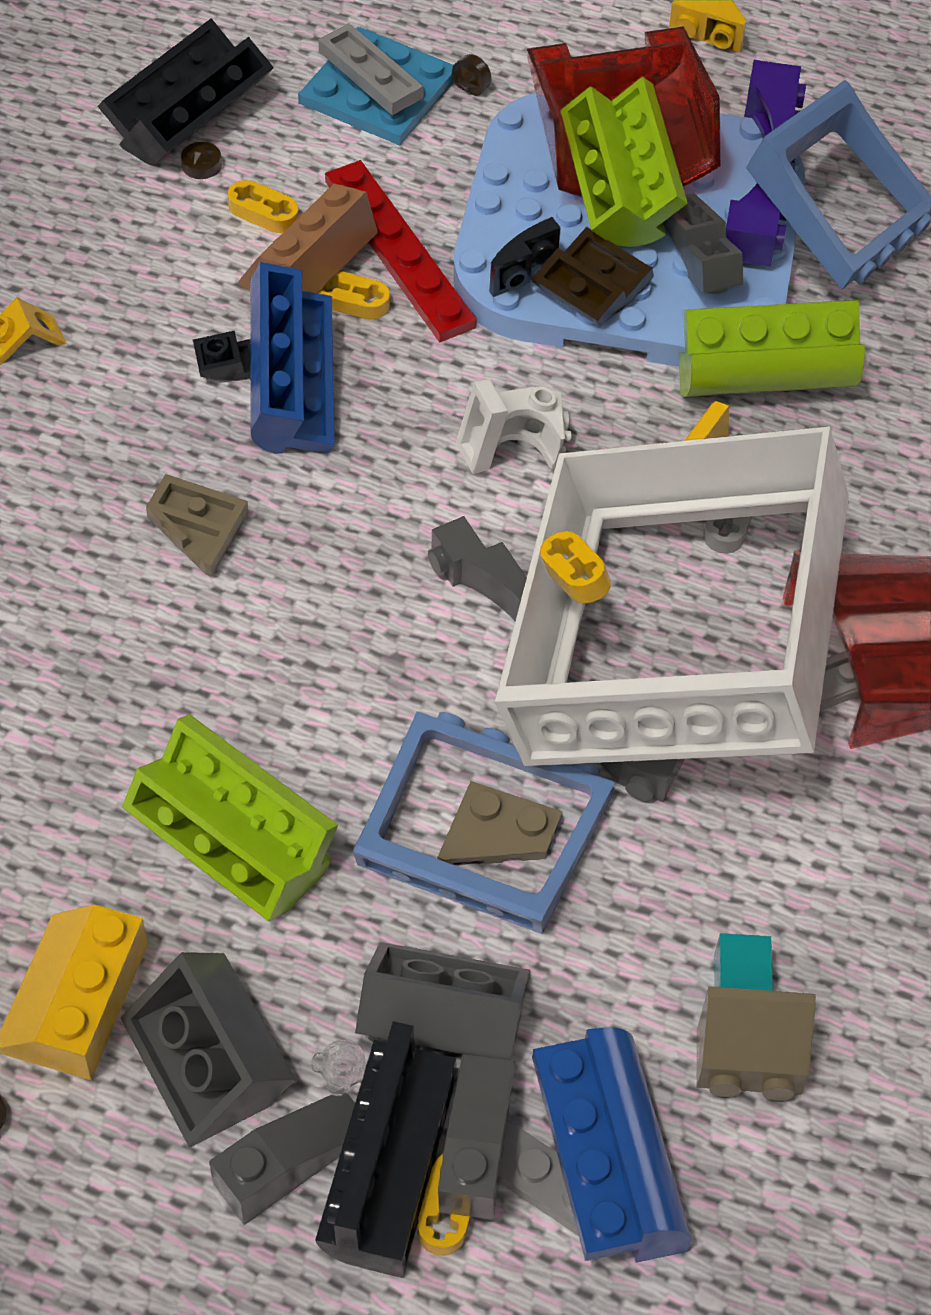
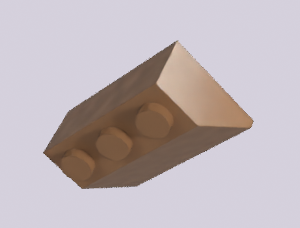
(322, 238)

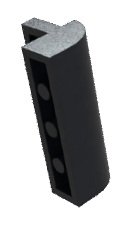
(183, 91)
(387, 1155)

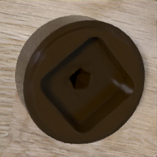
(471, 74)
(201, 160)

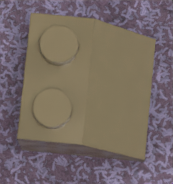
(755, 1042)

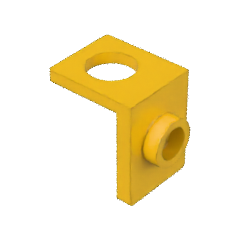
(20, 322)

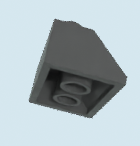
(446, 997)
(206, 1046)

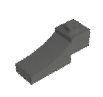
(701, 238)
(468, 562)

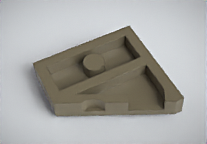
(197, 519)
(499, 828)

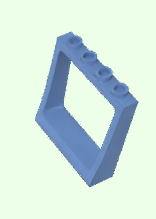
(844, 114)
(459, 884)

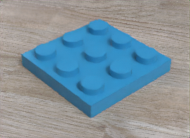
(344, 100)

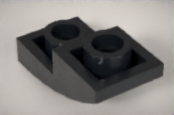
(528, 249)
(223, 357)

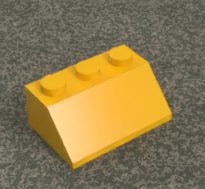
(74, 989)

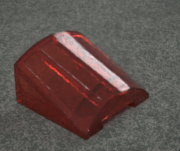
(680, 83)
(886, 632)

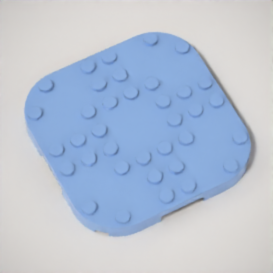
(519, 189)

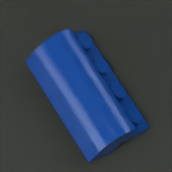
(290, 363)
(611, 1147)

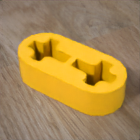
(262, 206)
(353, 291)
(582, 562)
(430, 1214)

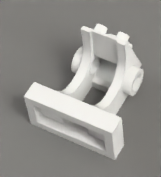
(510, 415)

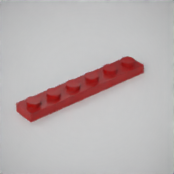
(408, 259)

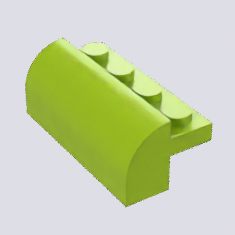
(624, 163)
(771, 348)
(232, 819)

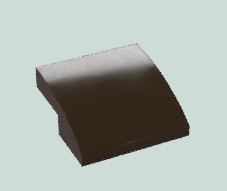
(593, 276)

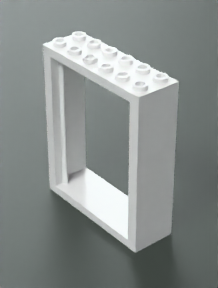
(690, 713)

